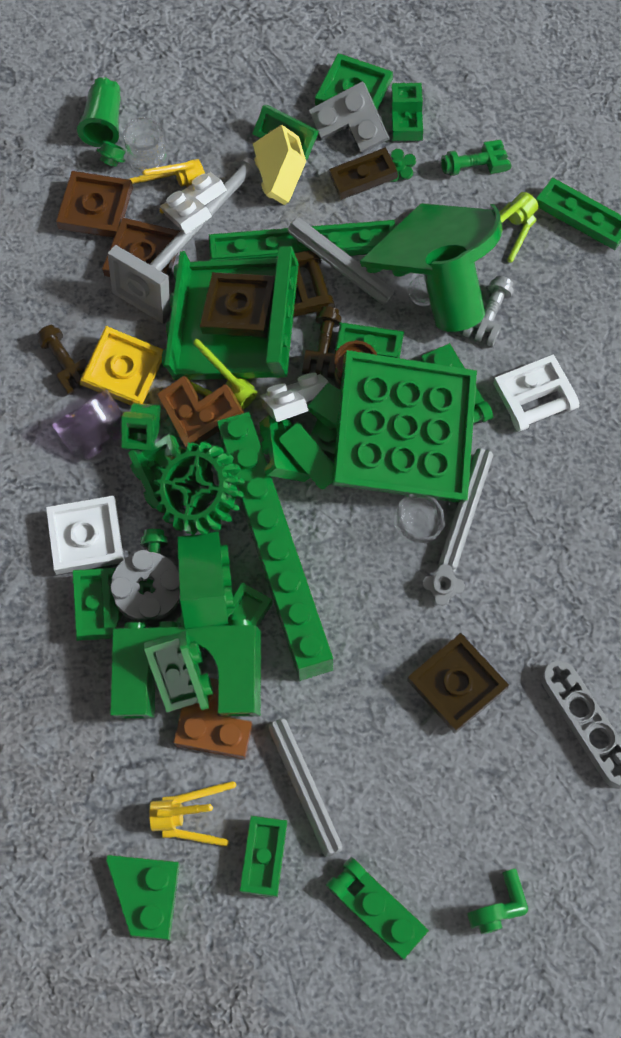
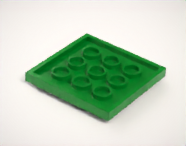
(404, 427)

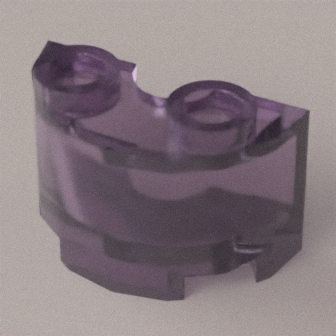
(91, 425)

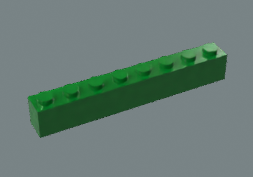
(276, 550)

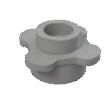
(441, 594)

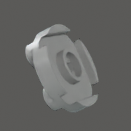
(150, 606)

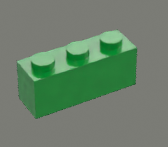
(204, 580)

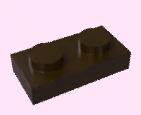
(363, 173)

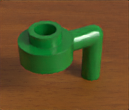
(490, 917)

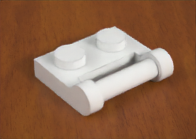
(532, 383)

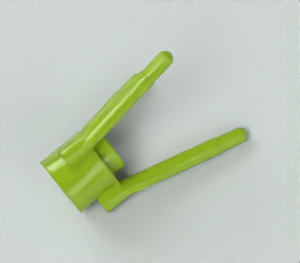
(518, 212)
(242, 389)

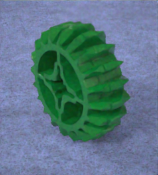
(198, 462)

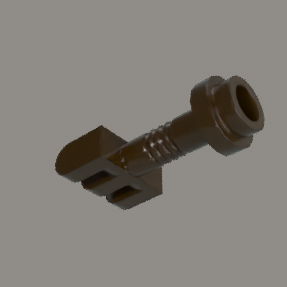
(328, 318)
(50, 338)

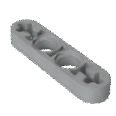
(584, 726)

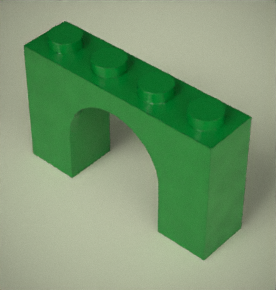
(233, 648)

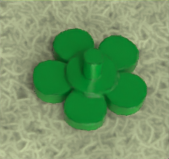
(403, 164)

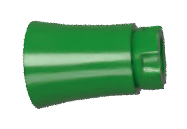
(101, 113)

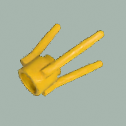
(184, 172)
(169, 813)

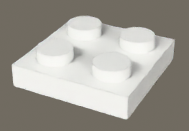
(85, 535)

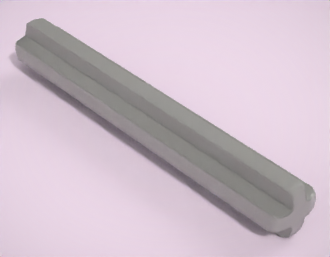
(340, 261)
(466, 510)
(305, 788)

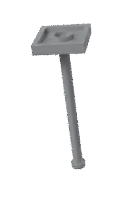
(144, 283)

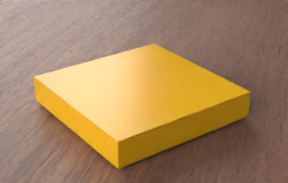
(122, 366)

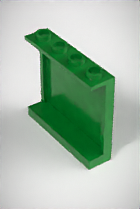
(239, 354)

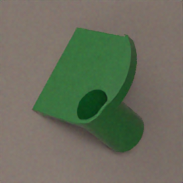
(443, 247)

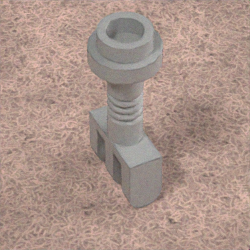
(500, 288)

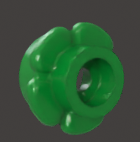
(111, 153)

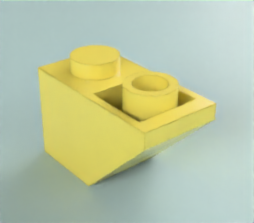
(280, 163)

